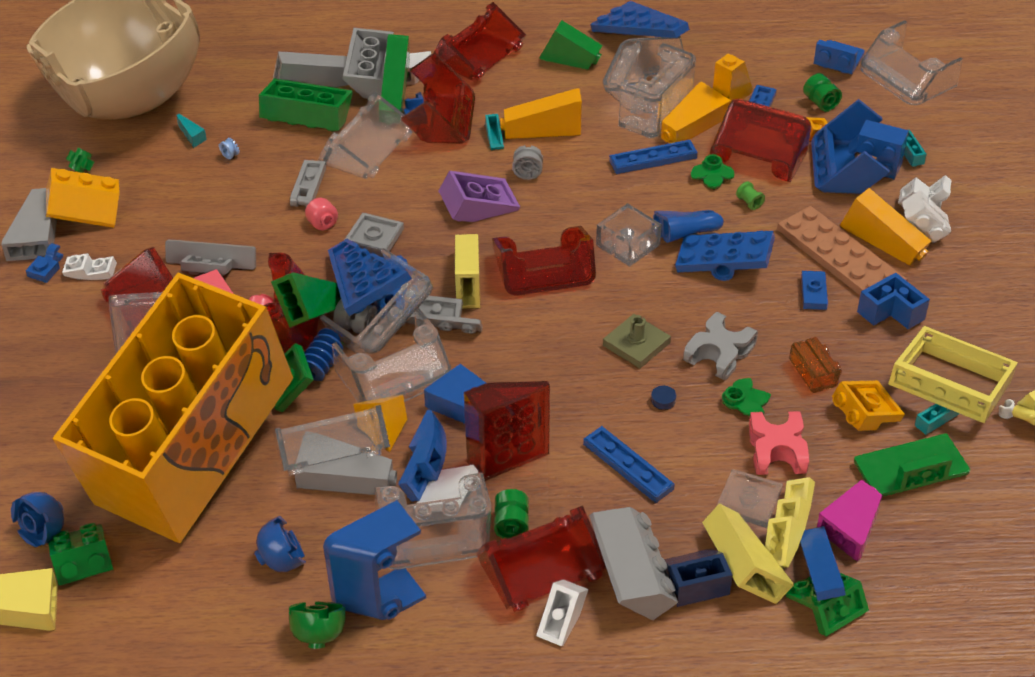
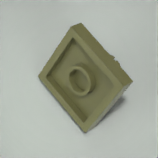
(636, 340)

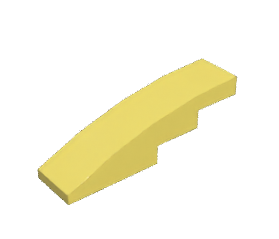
(791, 517)

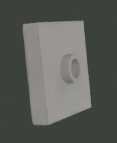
(375, 233)

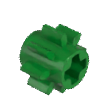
(80, 160)

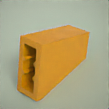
(732, 78)

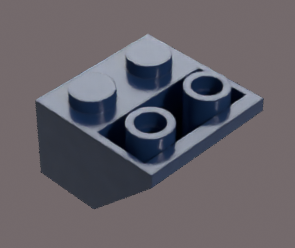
(699, 576)

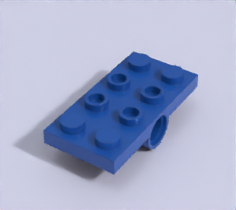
(725, 252)

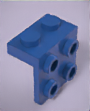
(837, 56)

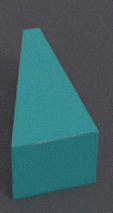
(192, 131)
(493, 131)

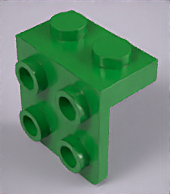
(79, 553)

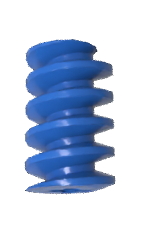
(320, 353)

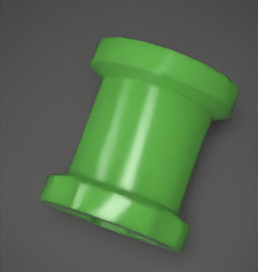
(750, 195)

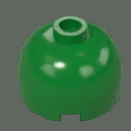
(317, 622)

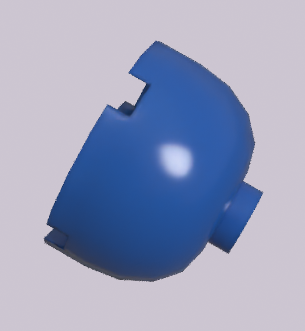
(38, 517)
(278, 547)

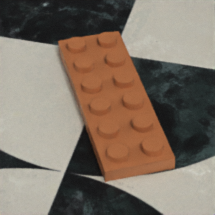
(835, 249)

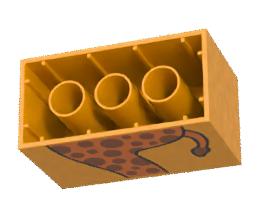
(176, 406)

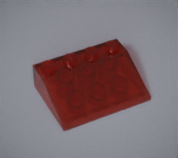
(506, 425)

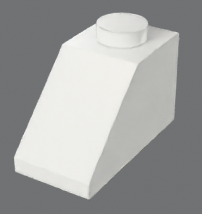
(561, 611)

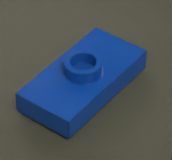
(763, 95)
(814, 290)

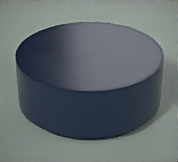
(663, 397)

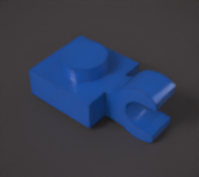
(45, 267)

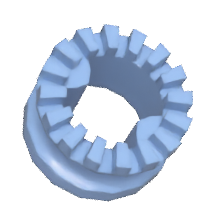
(229, 148)

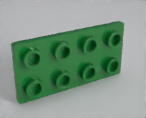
(912, 465)

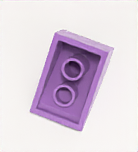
(476, 196)

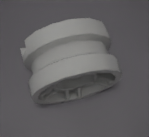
(527, 162)

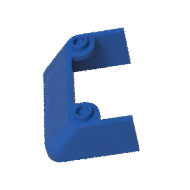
(835, 149)
(363, 549)

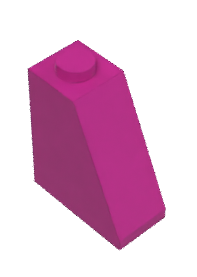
(851, 518)

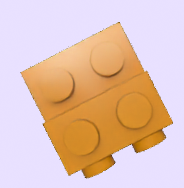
(866, 404)

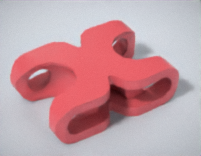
(778, 443)

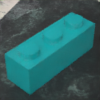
(913, 151)
(933, 418)

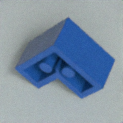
(885, 143)
(893, 298)

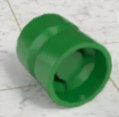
(822, 92)
(511, 513)

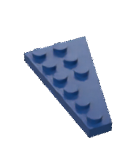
(639, 20)
(363, 276)

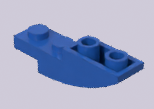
(428, 457)

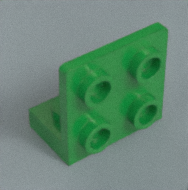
(832, 612)

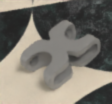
(720, 345)

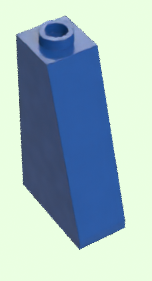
(447, 392)

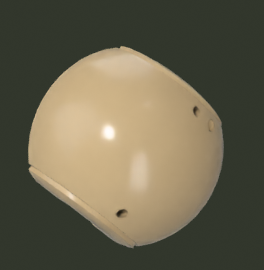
(116, 54)

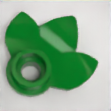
(712, 171)
(745, 397)

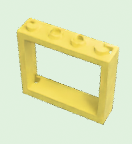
(944, 391)

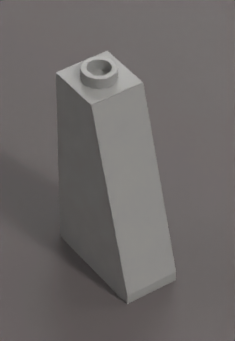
(311, 68)
(30, 230)
(349, 475)

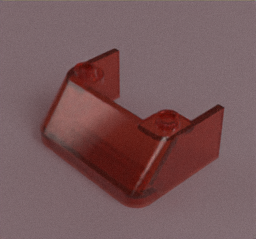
(452, 102)

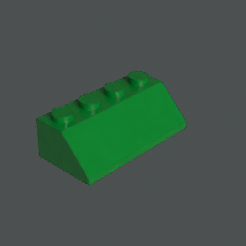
(305, 104)

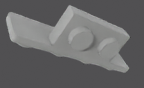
(206, 257)
(446, 314)

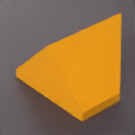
(393, 414)

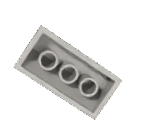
(366, 61)
(634, 561)

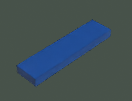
(653, 156)
(629, 464)
(821, 564)

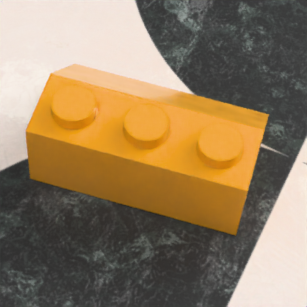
(82, 197)

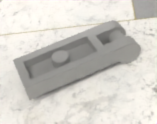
(307, 182)

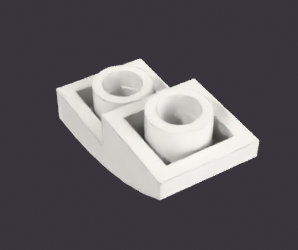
(87, 269)

